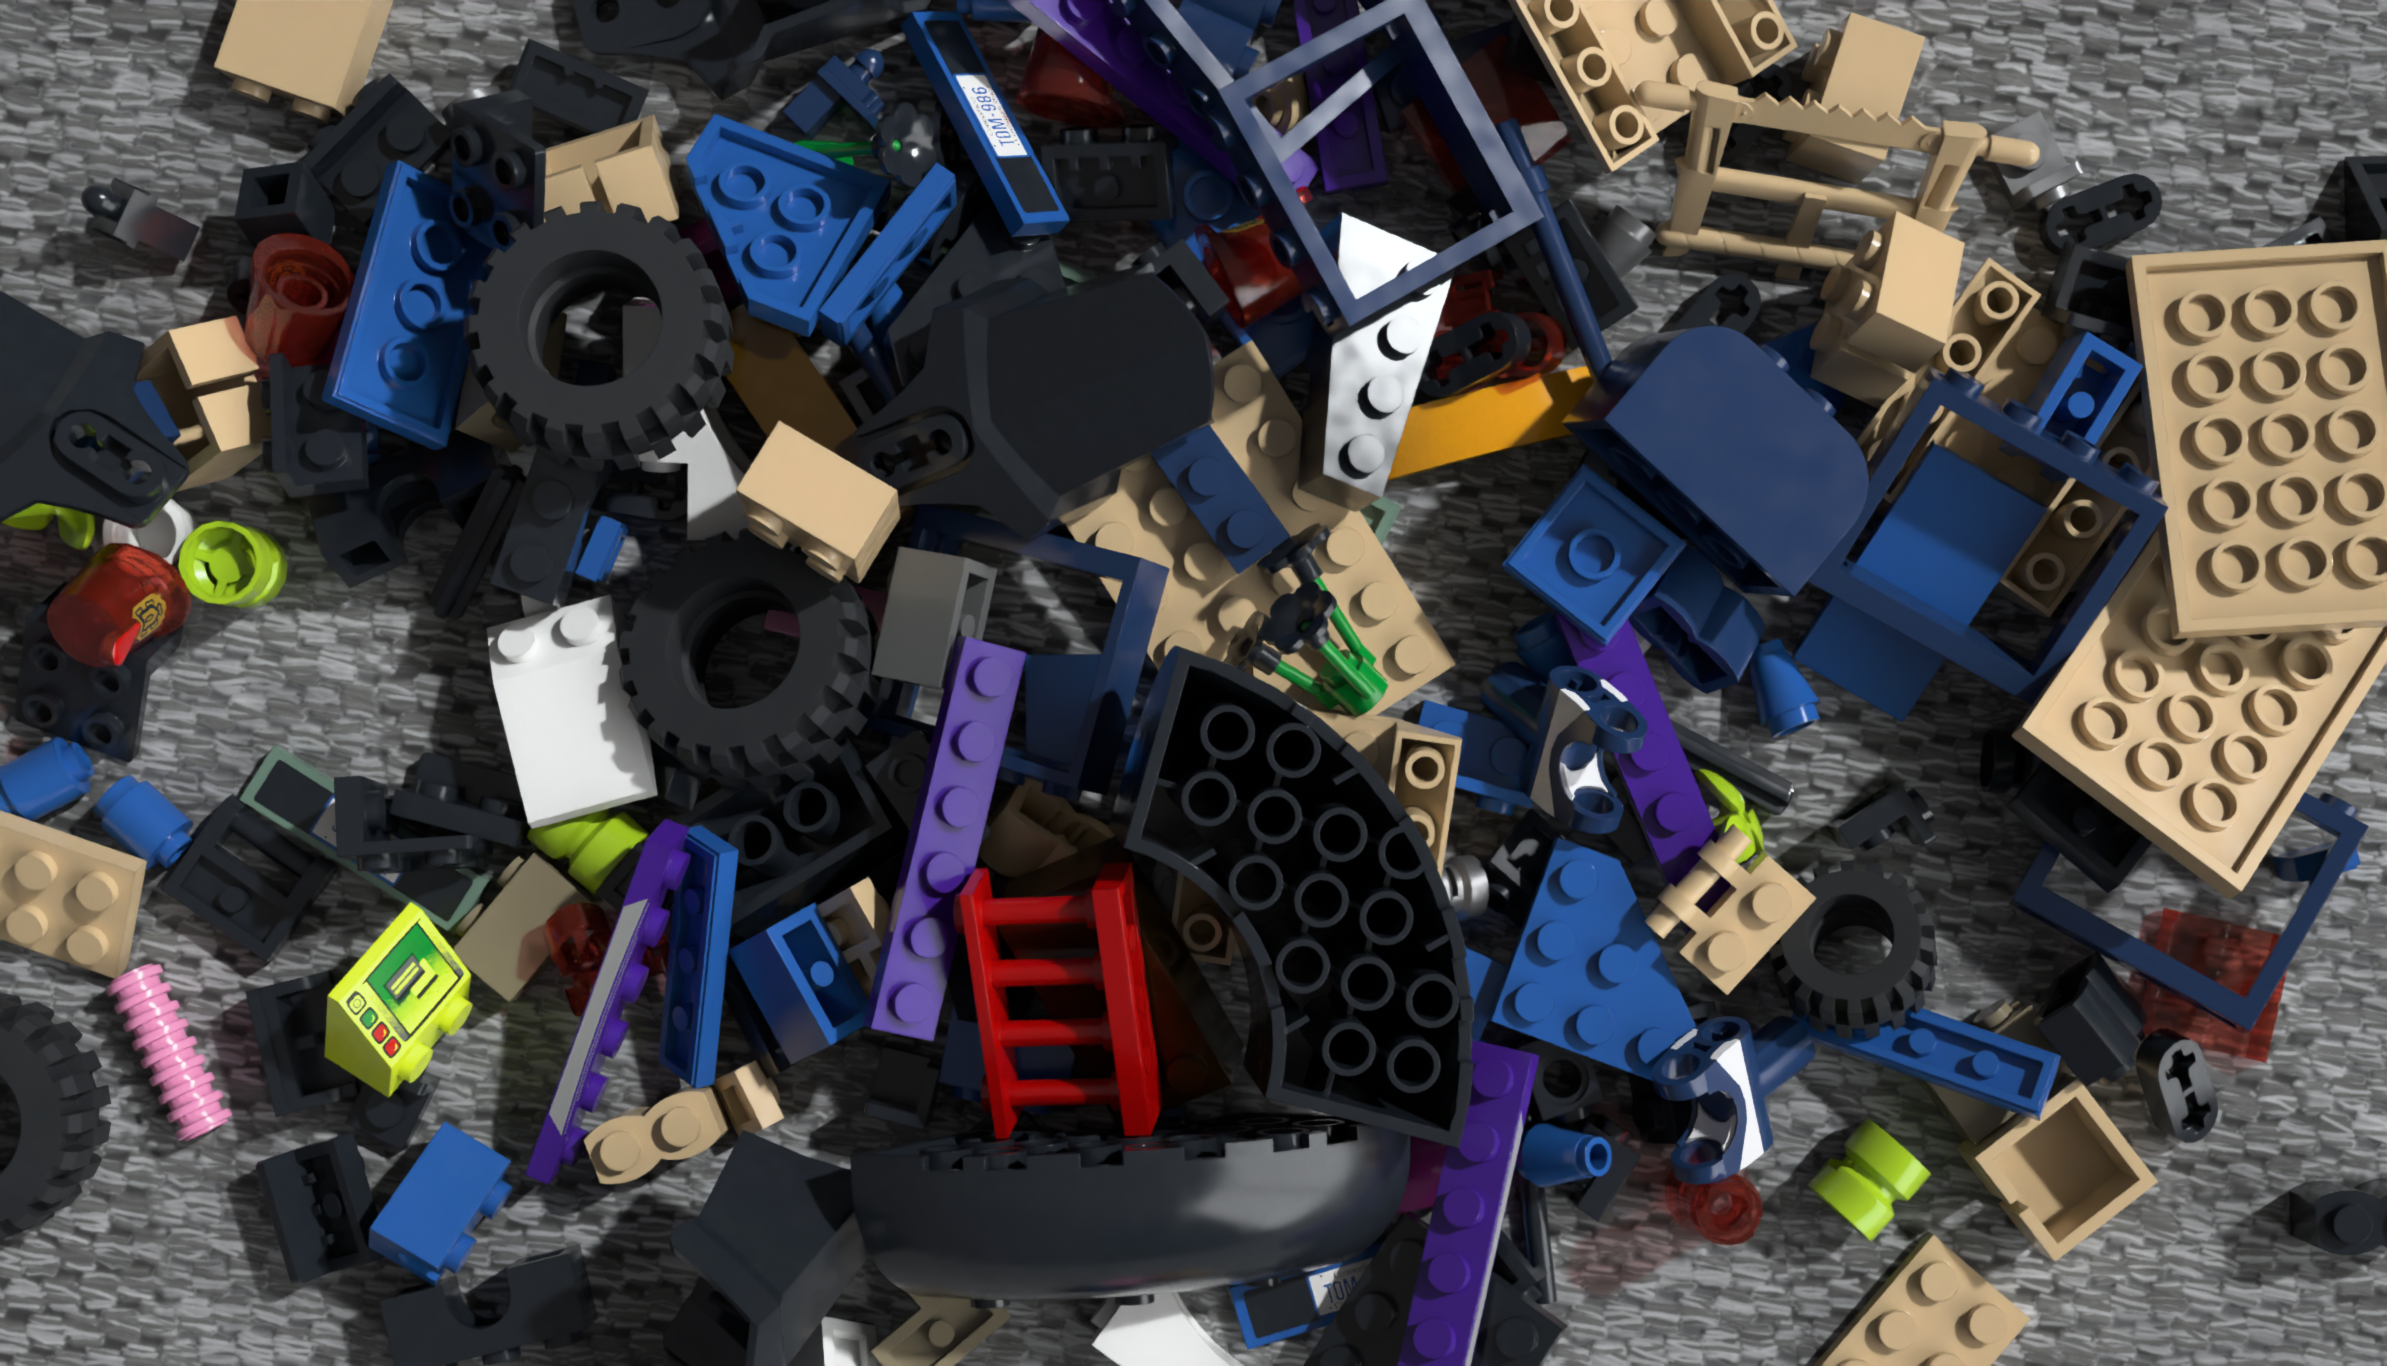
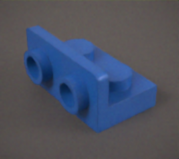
(1489, 756)

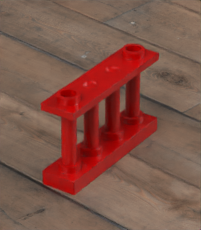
(1115, 968)

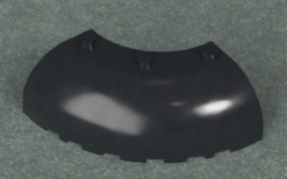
(1326, 892)
(1127, 1213)

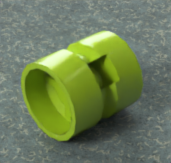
(232, 564)
(591, 842)
(1869, 1179)

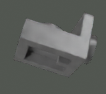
(2043, 181)

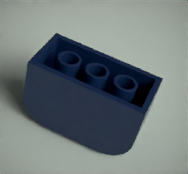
(1728, 452)

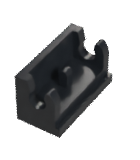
(291, 1043)

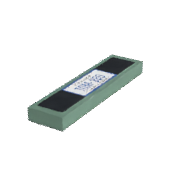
(304, 804)

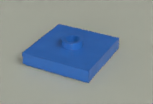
(1593, 555)

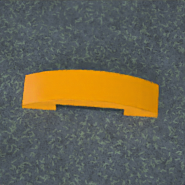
(1488, 421)

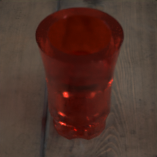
(1729, 1226)

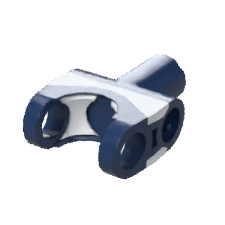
(1567, 731)
(1728, 1080)

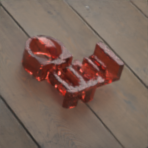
(1468, 304)
(584, 956)

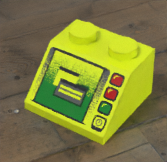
(397, 1004)

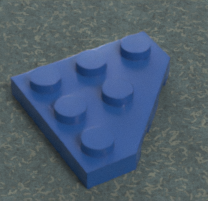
(782, 218)
(1591, 967)

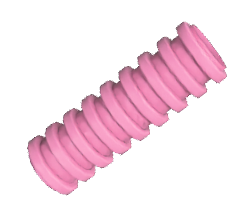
(168, 1051)

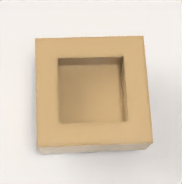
(749, 1098)

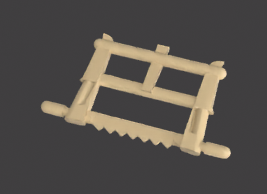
(1719, 105)

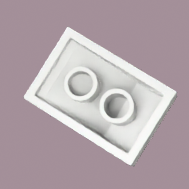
(567, 712)

